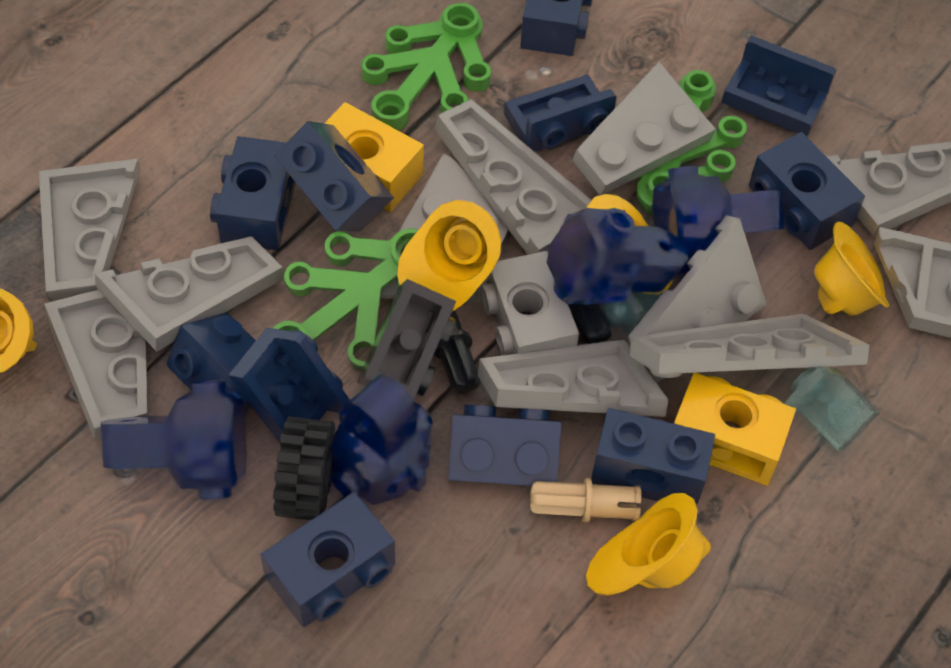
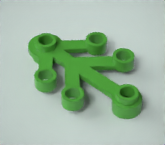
(458, 27)
(701, 90)
(358, 289)

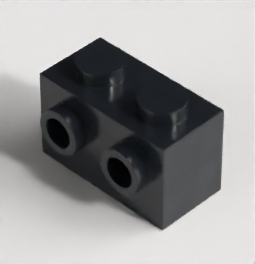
(409, 336)

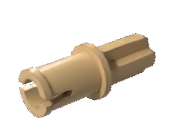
(585, 500)

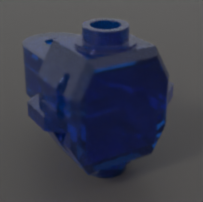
(696, 205)
(605, 257)
(197, 442)
(381, 443)

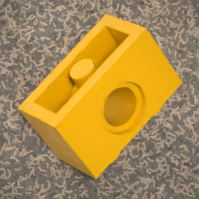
(386, 151)
(763, 420)

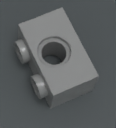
(527, 286)

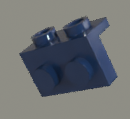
(779, 86)
(559, 113)
(210, 351)
(287, 378)
(504, 448)

